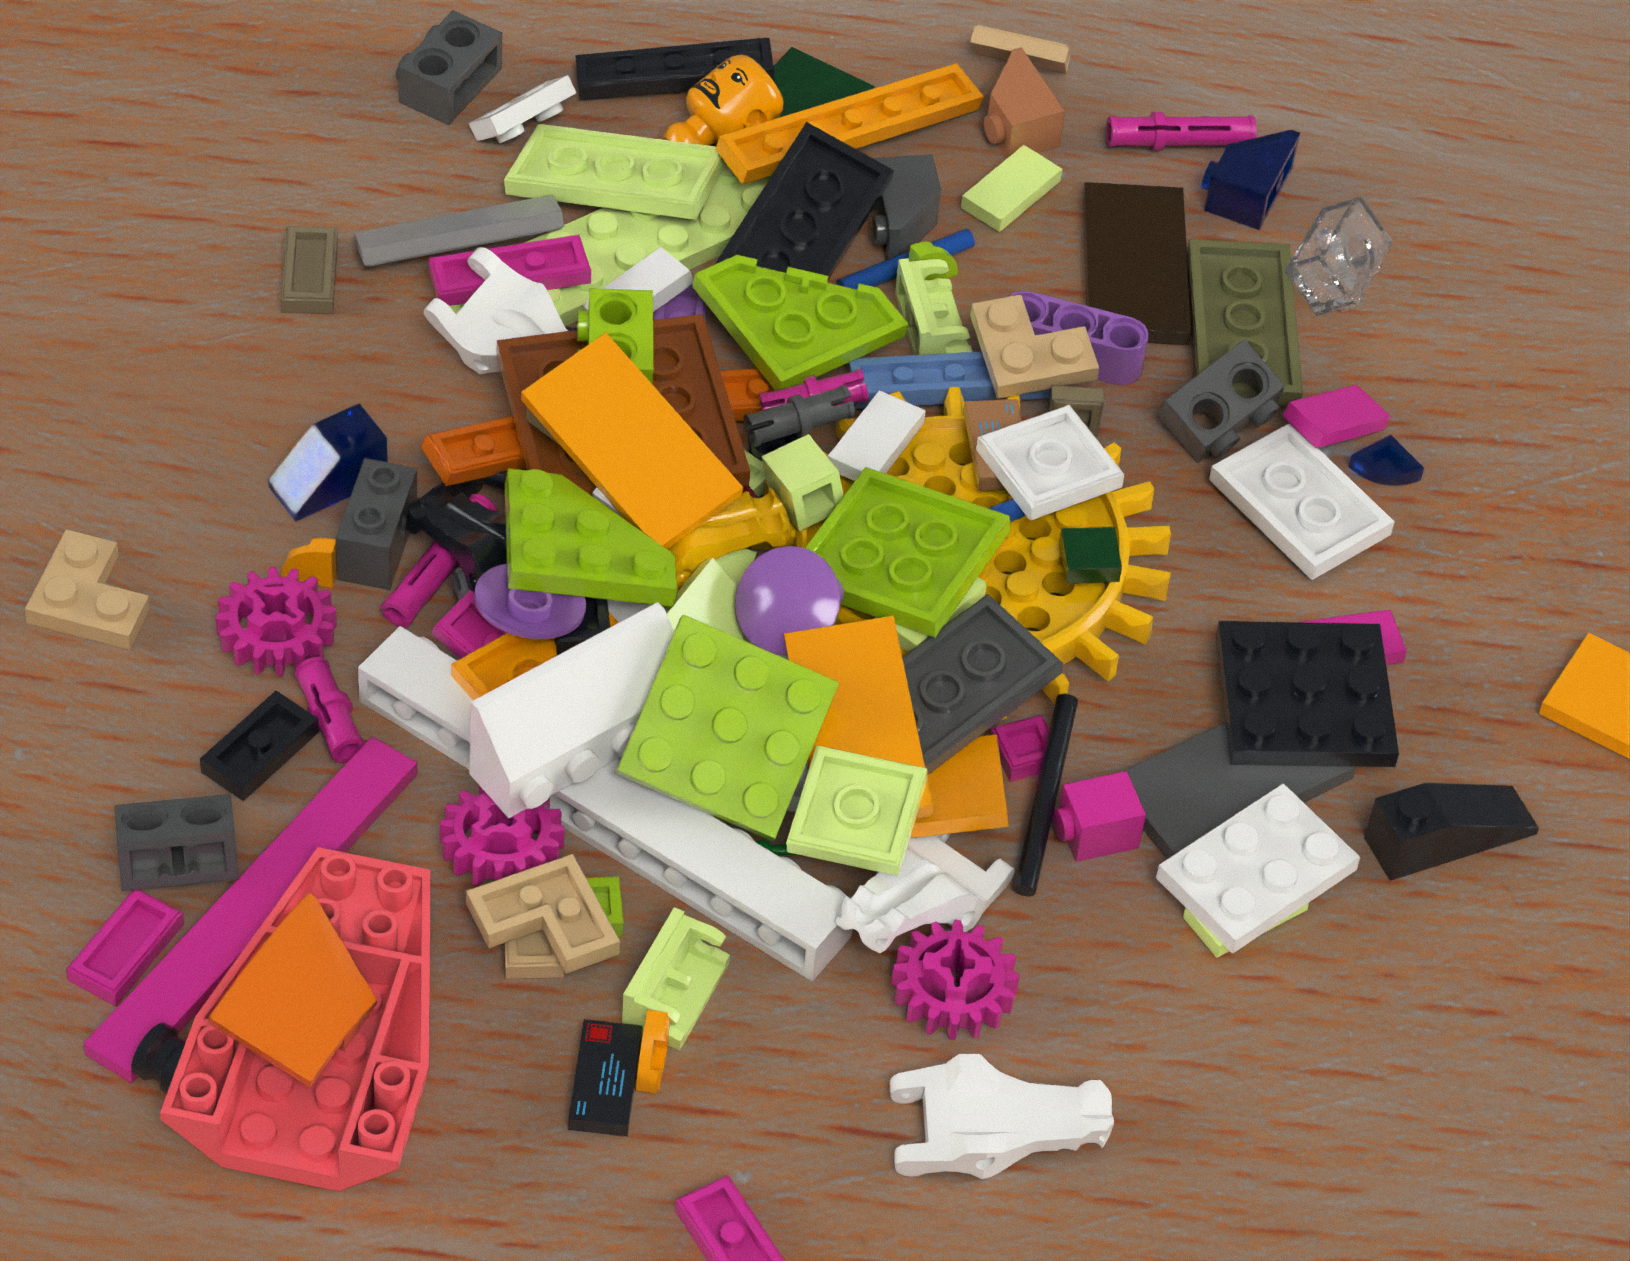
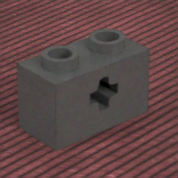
(375, 524)

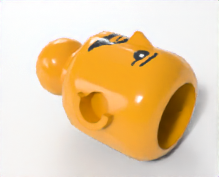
(726, 101)

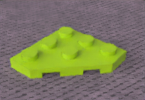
(795, 320)
(578, 546)

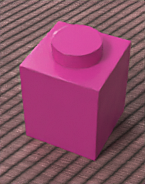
(1100, 816)

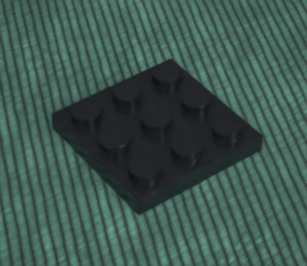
(1306, 694)

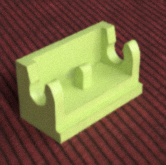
(929, 308)
(677, 975)

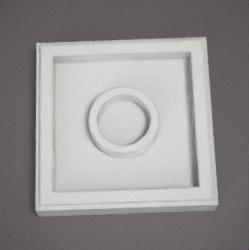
(1049, 462)

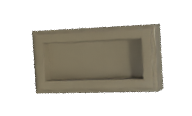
(309, 270)

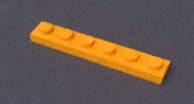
(854, 119)

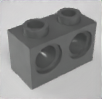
(449, 67)
(1214, 394)
(176, 842)

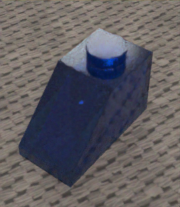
(1250, 177)
(327, 462)

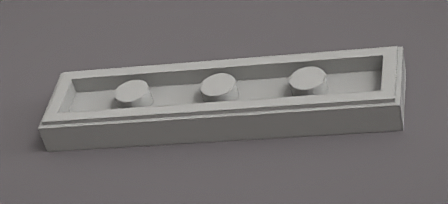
(459, 230)

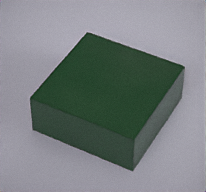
(1090, 555)

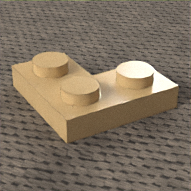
(1026, 361)
(77, 600)
(548, 899)

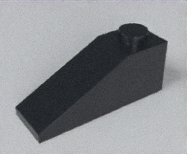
(1443, 824)

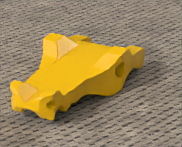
(735, 527)

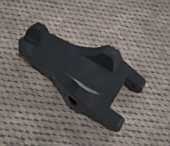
(462, 527)

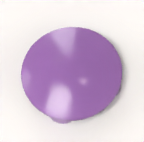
(785, 594)

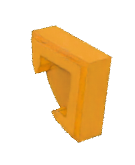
(315, 560)
(653, 1051)

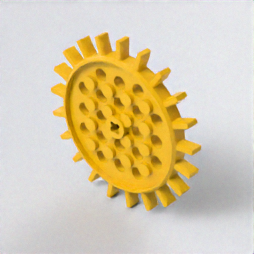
(1068, 622)

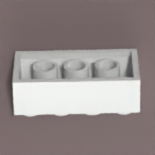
(566, 713)

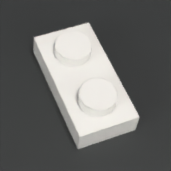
(538, 102)

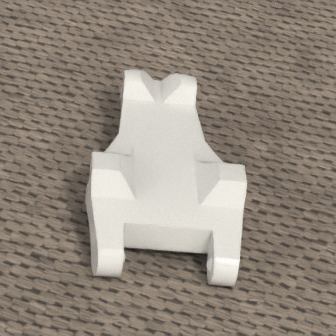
(498, 310)
(931, 888)
(989, 1120)

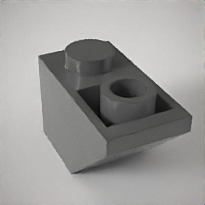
(908, 204)

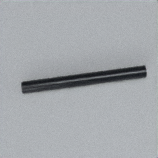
(1045, 795)

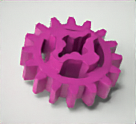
(275, 620)
(498, 843)
(927, 984)

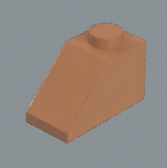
(1023, 109)

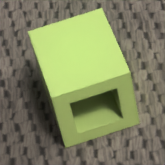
(803, 481)

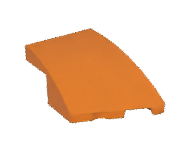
(297, 996)

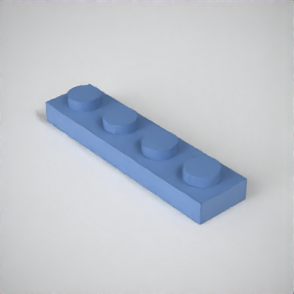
(929, 376)

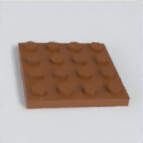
(682, 373)

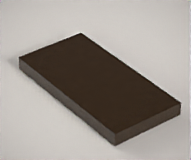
(1138, 256)

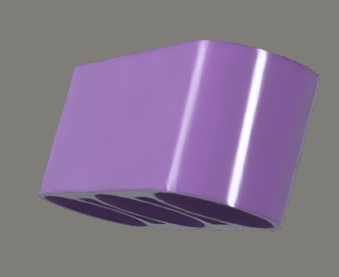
(1115, 338)

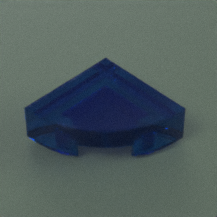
(1386, 463)

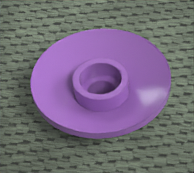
(526, 612)

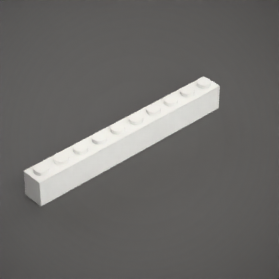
(656, 836)

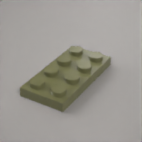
(1245, 295)

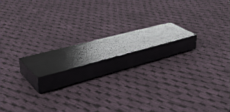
(661, 67)

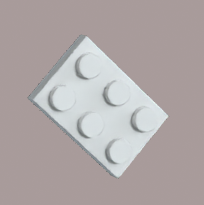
(1301, 501)
(1257, 868)

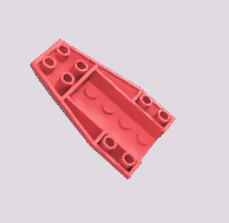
(366, 1097)

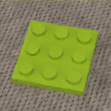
(907, 549)
(727, 727)

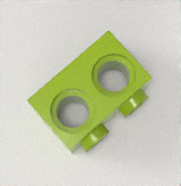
(626, 318)

